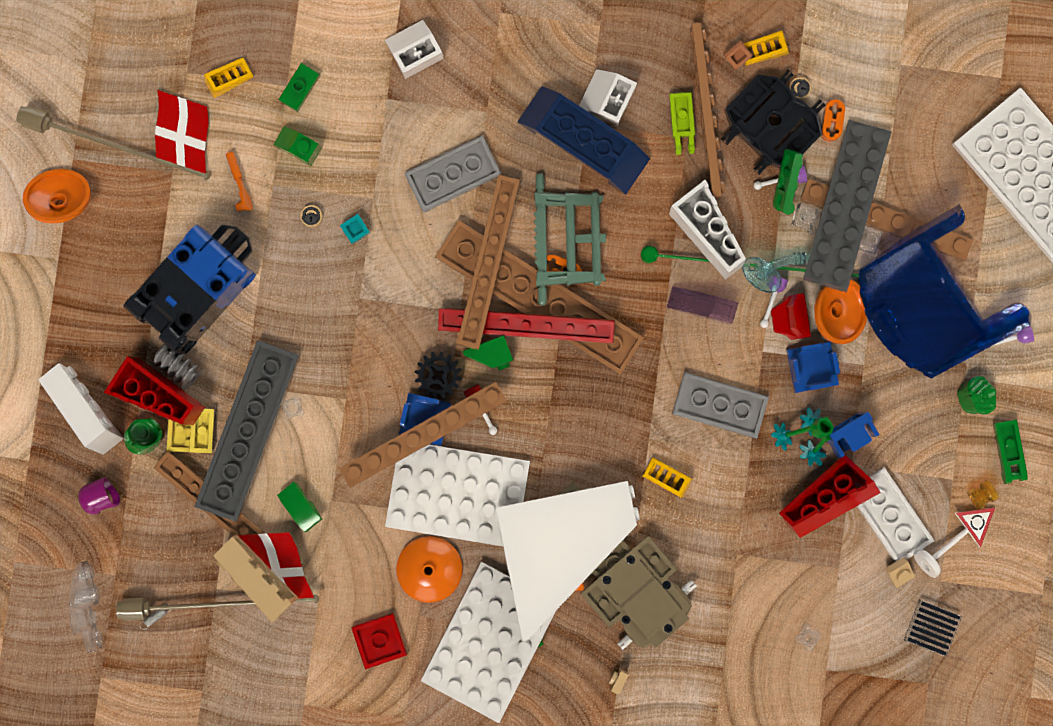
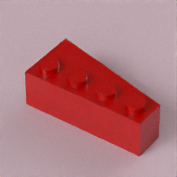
(150, 390)

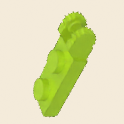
(682, 120)

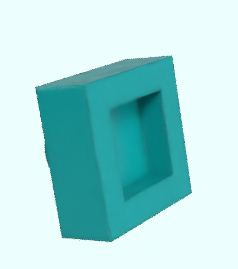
(355, 229)

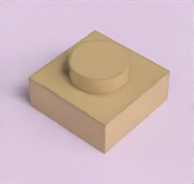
(900, 572)
(618, 680)

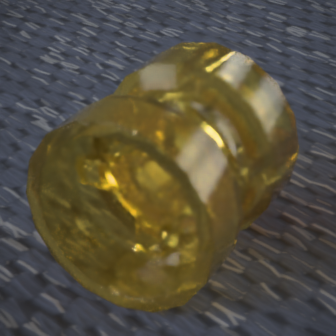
(983, 495)

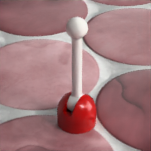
(472, 390)

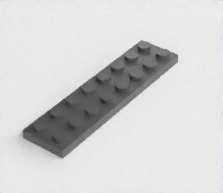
(847, 206)
(247, 431)

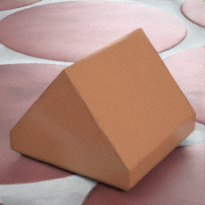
(738, 55)

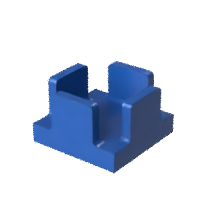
(813, 367)
(419, 410)
(852, 433)

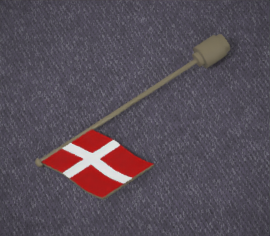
(178, 134)
(274, 549)

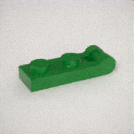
(787, 181)
(1010, 451)

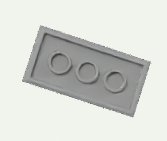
(453, 174)
(720, 405)

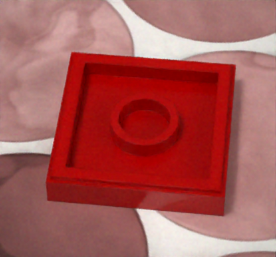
(379, 641)

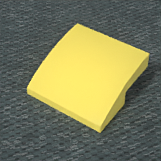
(192, 438)

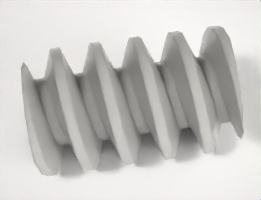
(176, 367)

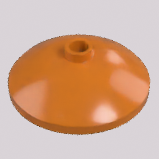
(56, 196)
(840, 314)
(433, 553)

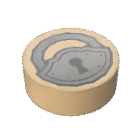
(800, 87)
(311, 216)

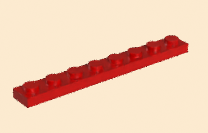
(534, 325)

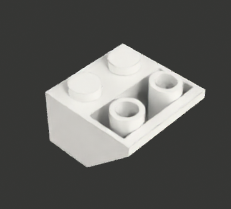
(414, 49)
(608, 96)

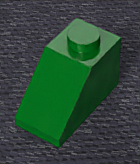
(298, 145)
(492, 354)

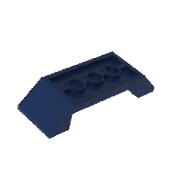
(585, 138)

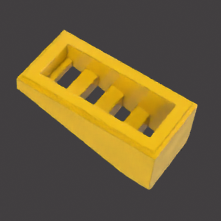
(771, 55)
(224, 70)
(685, 485)

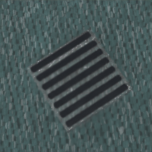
(932, 628)

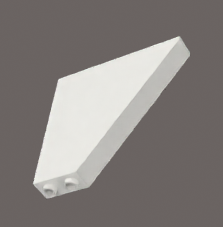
(559, 543)

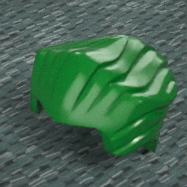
(977, 396)
(143, 436)

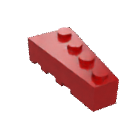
(829, 497)

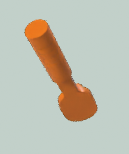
(245, 203)

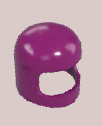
(94, 496)

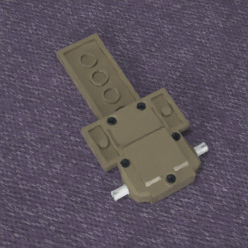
(637, 592)

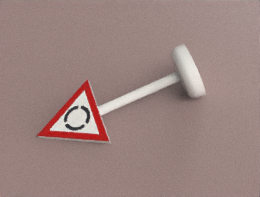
(975, 523)

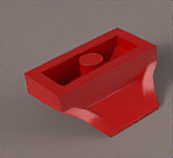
(791, 317)

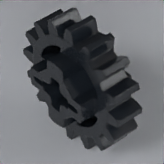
(429, 363)

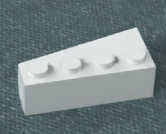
(708, 229)
(80, 409)

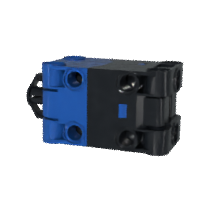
(193, 286)

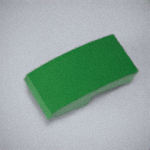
(299, 507)

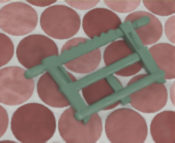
(570, 276)

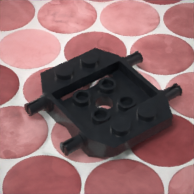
(759, 132)

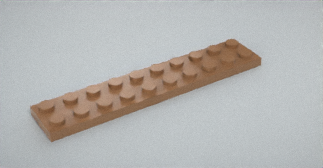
(518, 288)

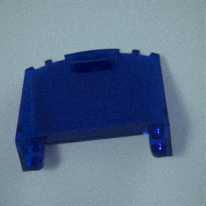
(922, 307)

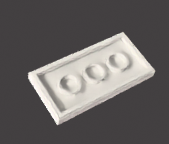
(894, 519)

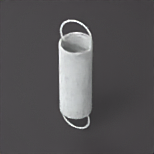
(154, 617)

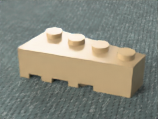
(255, 578)

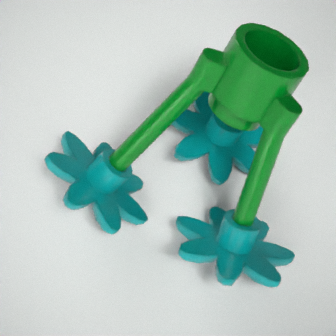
(816, 426)

